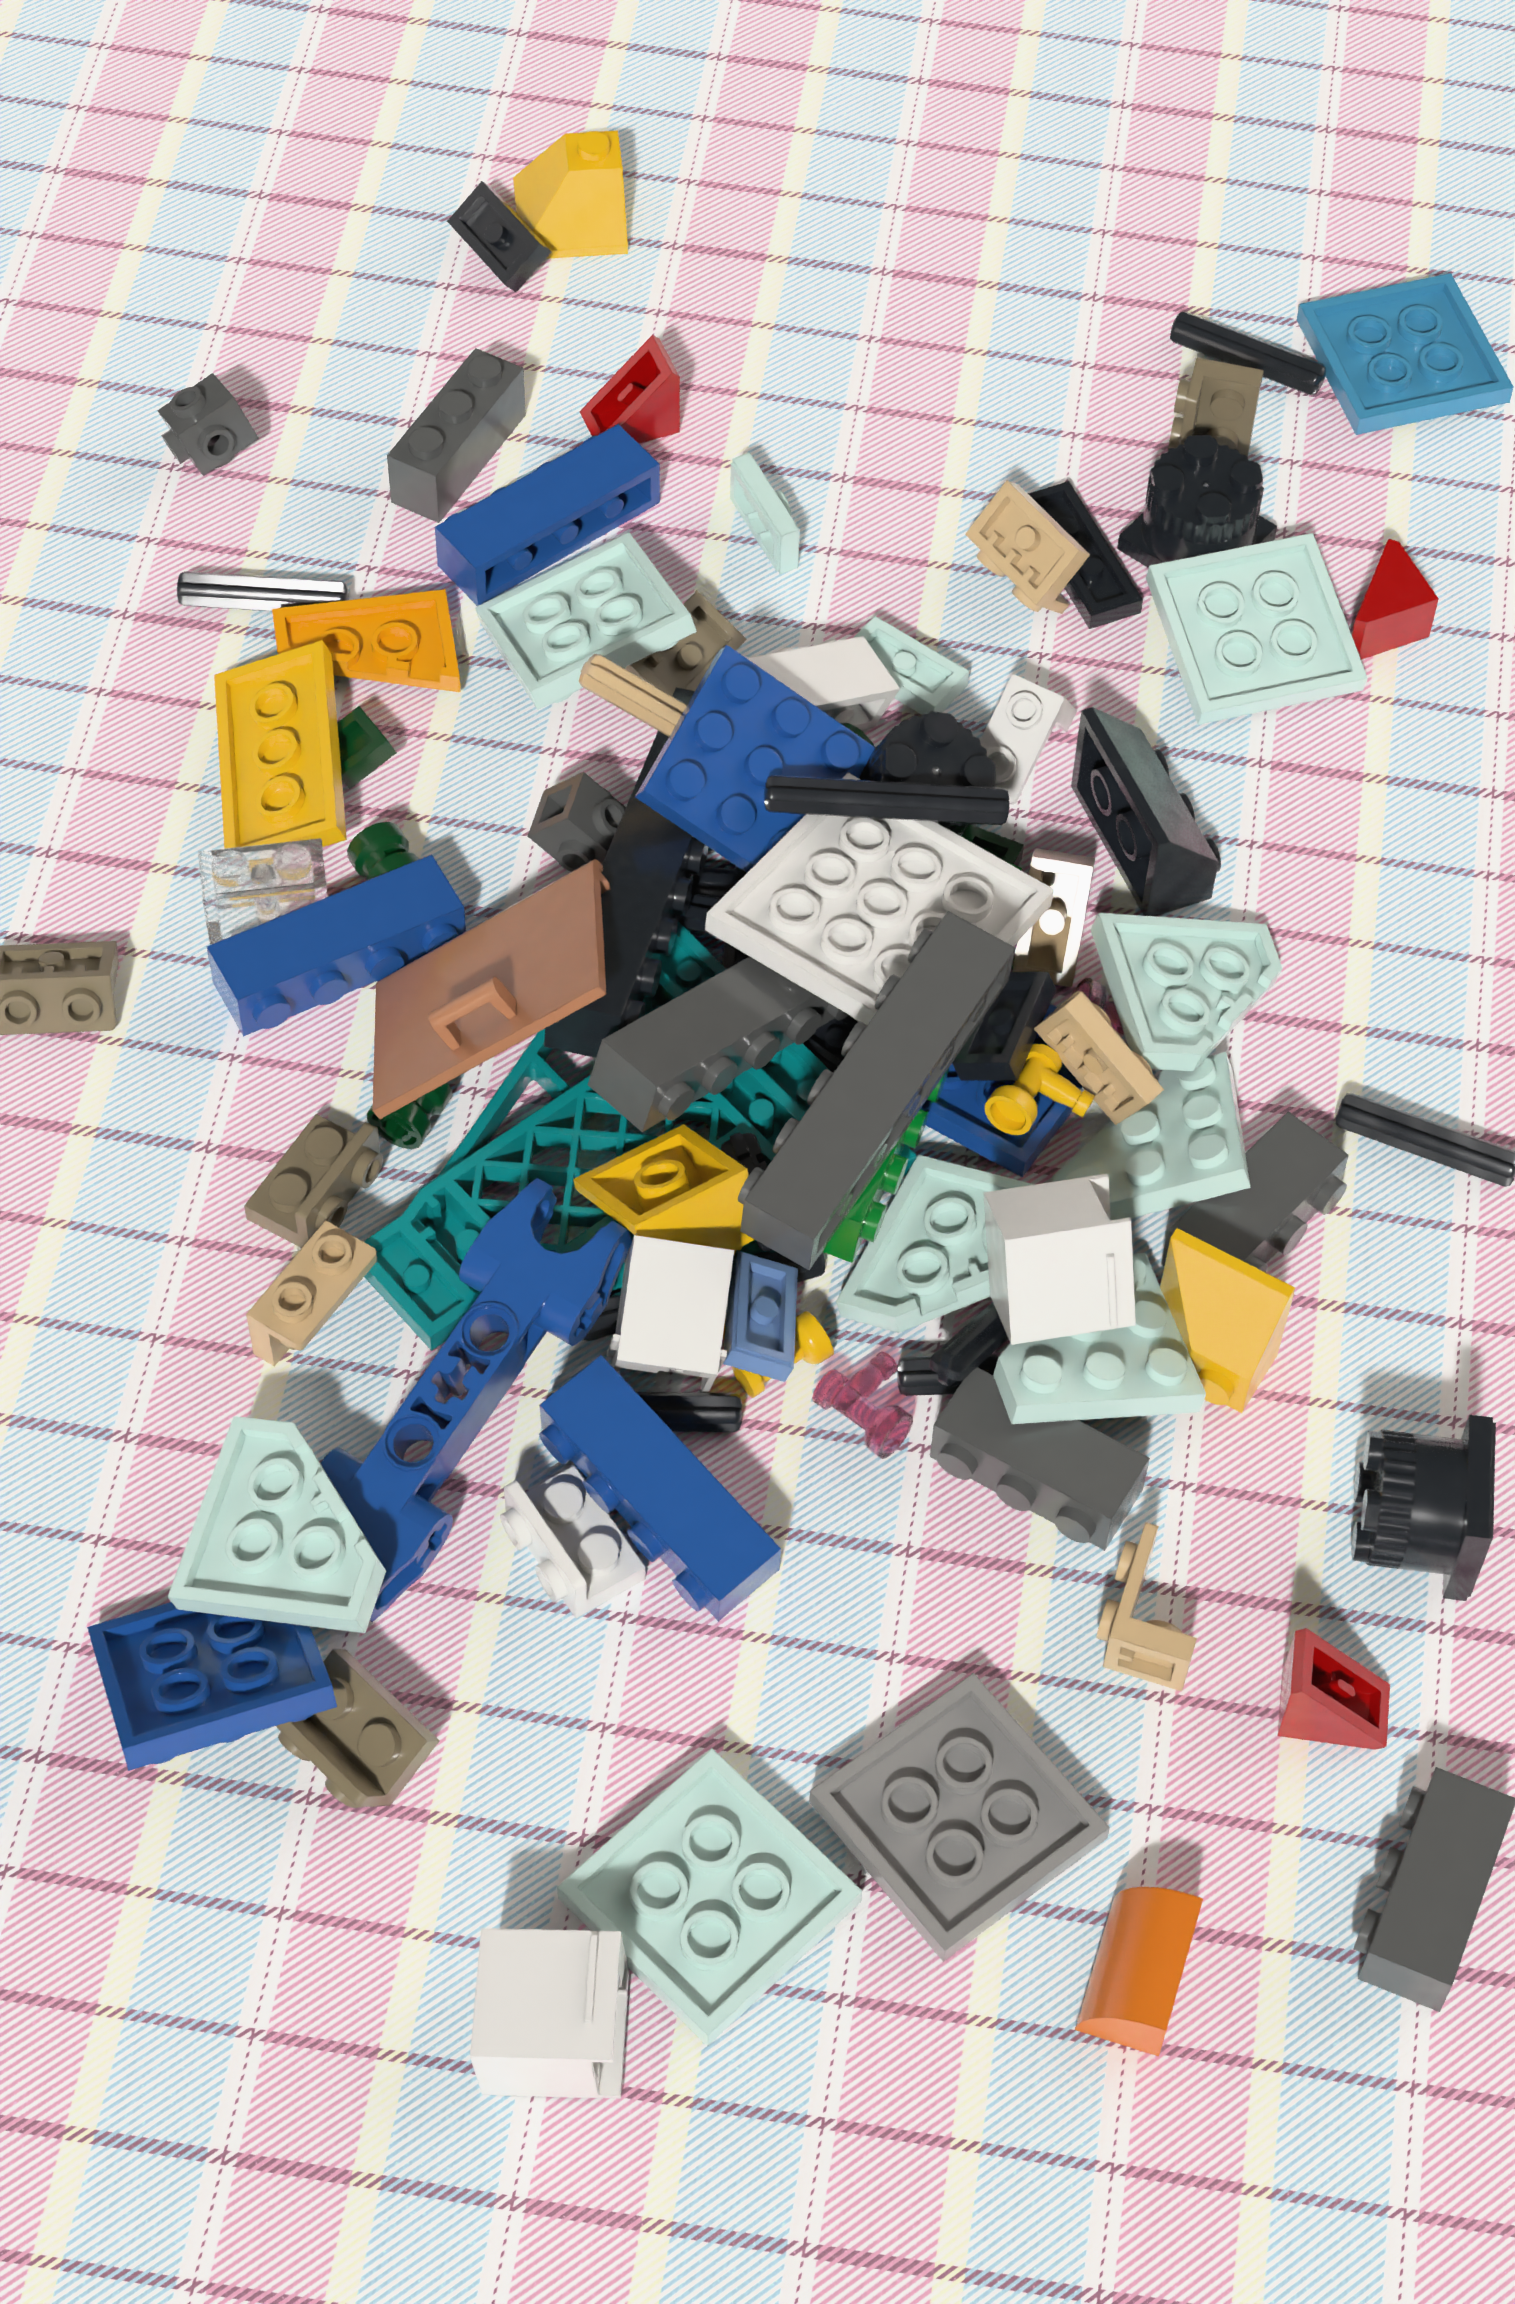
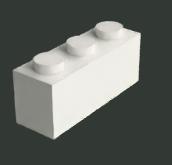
(837, 677)

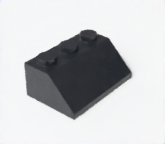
(1141, 816)

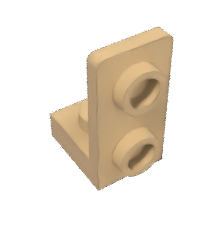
(1140, 1648)

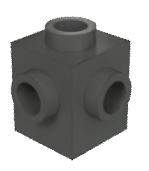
(206, 425)
(576, 821)

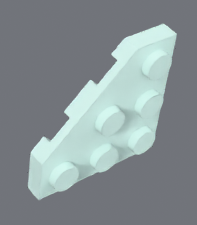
(1182, 981)
(1174, 1148)
(927, 1249)
(1106, 1371)
(276, 1538)

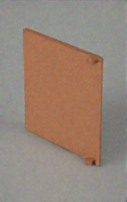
(489, 988)

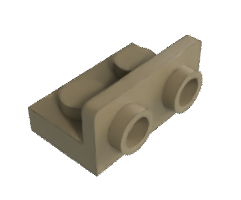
(1217, 403)
(690, 658)
(58, 987)
(316, 1180)
(364, 1744)

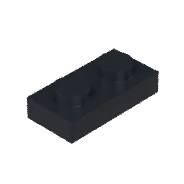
(499, 236)
(1007, 1030)

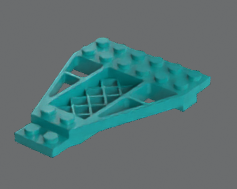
(427, 1244)

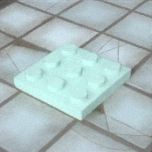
(594, 604)
(1256, 628)
(710, 1895)

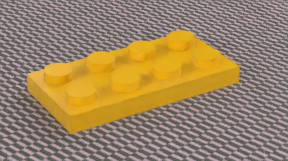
(280, 750)

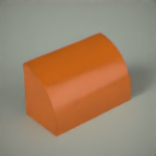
(1139, 1967)

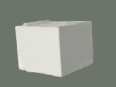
(1059, 1260)
(672, 1309)
(550, 2013)

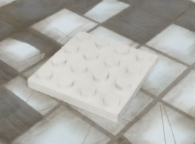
(853, 894)

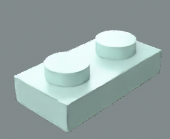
(923, 675)

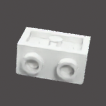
(573, 1541)

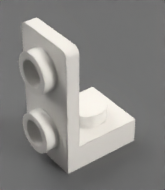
(1021, 731)

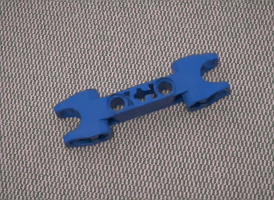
(521, 1295)

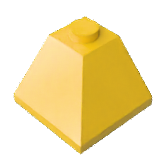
(576, 196)
(672, 1191)
(1226, 1316)

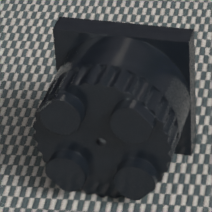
(1198, 504)
(932, 752)
(1428, 1503)

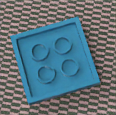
(1404, 353)

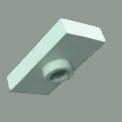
(765, 513)

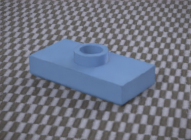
(761, 1316)

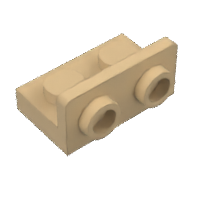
(1027, 547)
(1099, 1057)
(308, 1292)

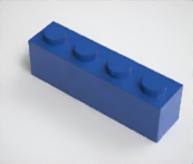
(547, 514)
(335, 945)
(658, 1488)

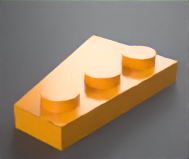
(379, 638)

